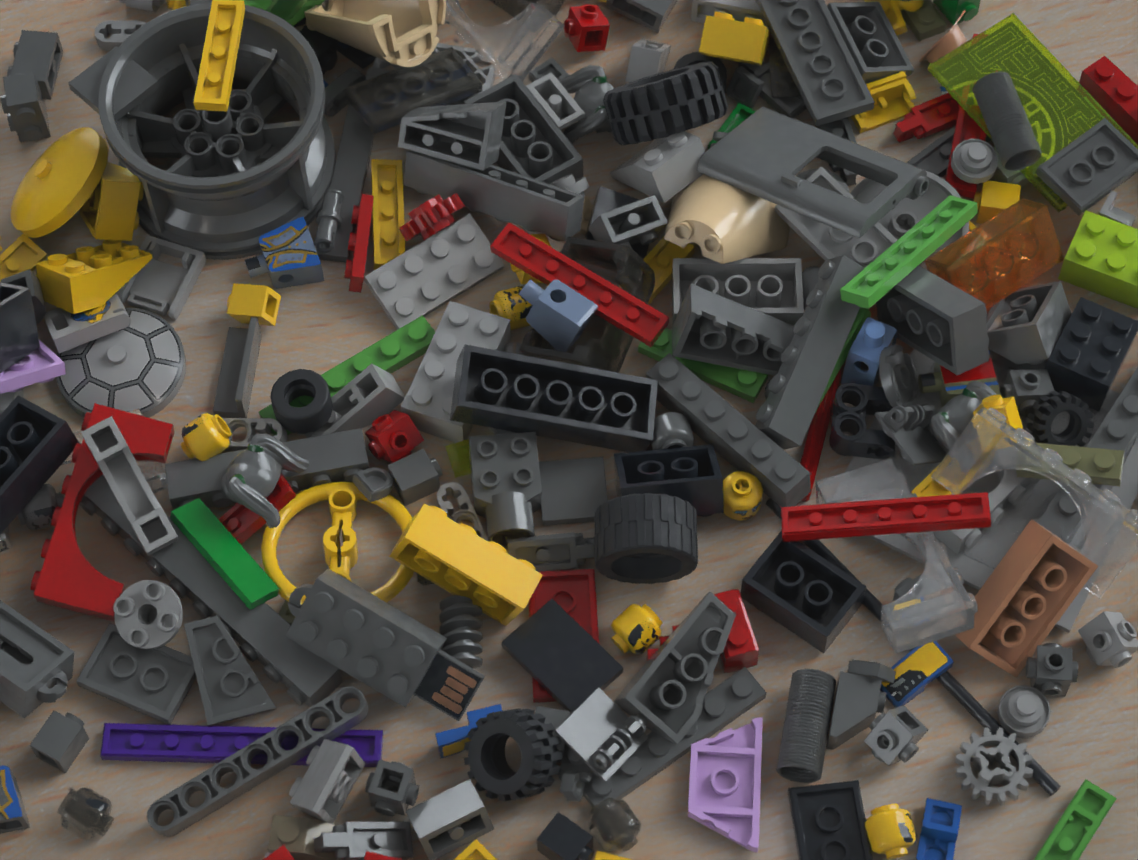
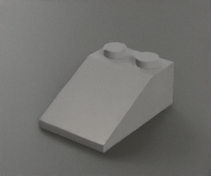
(663, 166)
(327, 781)

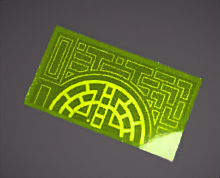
(1049, 94)

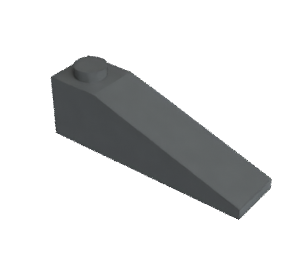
(678, 674)

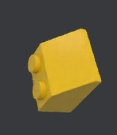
(113, 205)

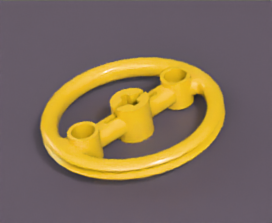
(338, 495)

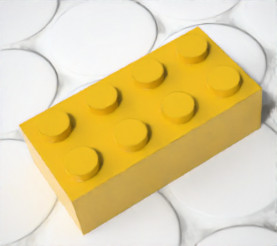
(466, 564)

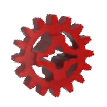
(431, 217)

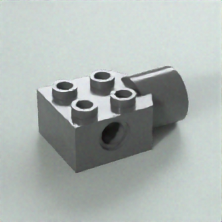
(505, 483)

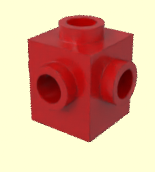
(587, 28)
(393, 436)

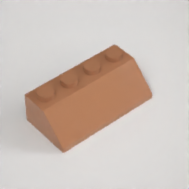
(1026, 597)

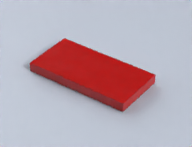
(577, 596)

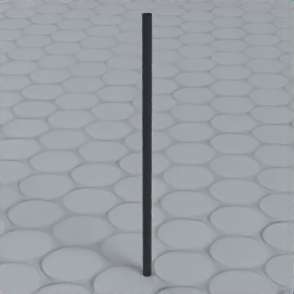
(946, 678)

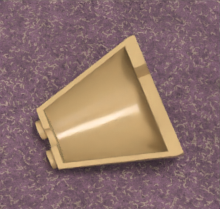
(387, 29)
(725, 221)

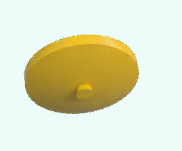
(59, 182)

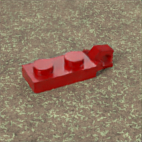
(928, 118)

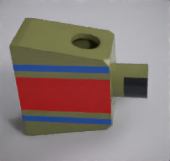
(952, 385)

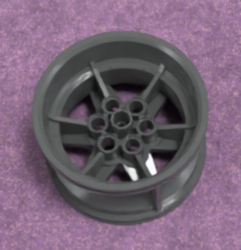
(221, 196)

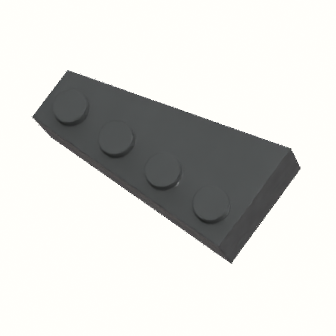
(728, 333)

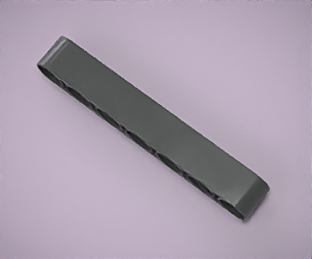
(241, 762)

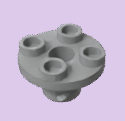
(148, 614)

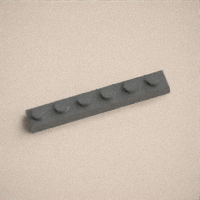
(719, 709)

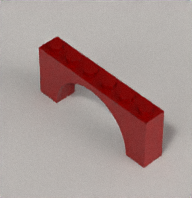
(66, 575)

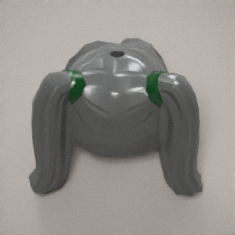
(589, 89)
(958, 412)
(256, 472)

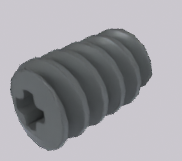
(459, 627)

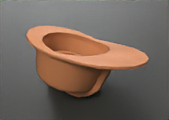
(949, 42)

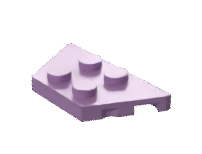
(728, 783)

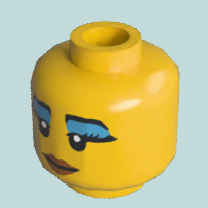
(741, 495)

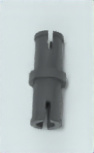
(329, 220)

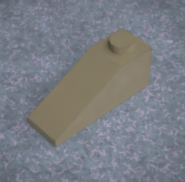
(298, 837)

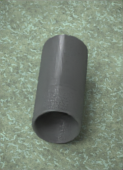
(1005, 120)
(803, 730)

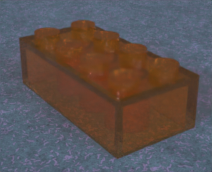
(1000, 253)

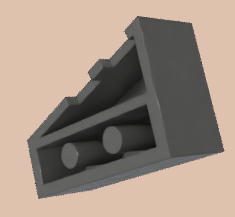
(455, 132)

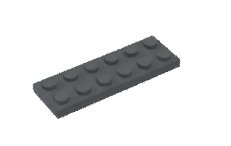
(817, 58)

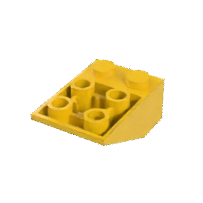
(735, 39)
(89, 274)

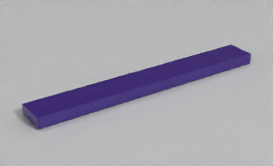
(213, 743)

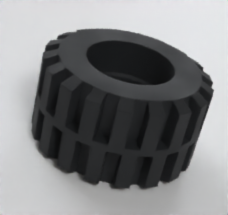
(488, 757)

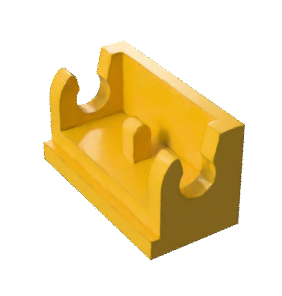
(891, 102)

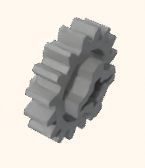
(1004, 775)

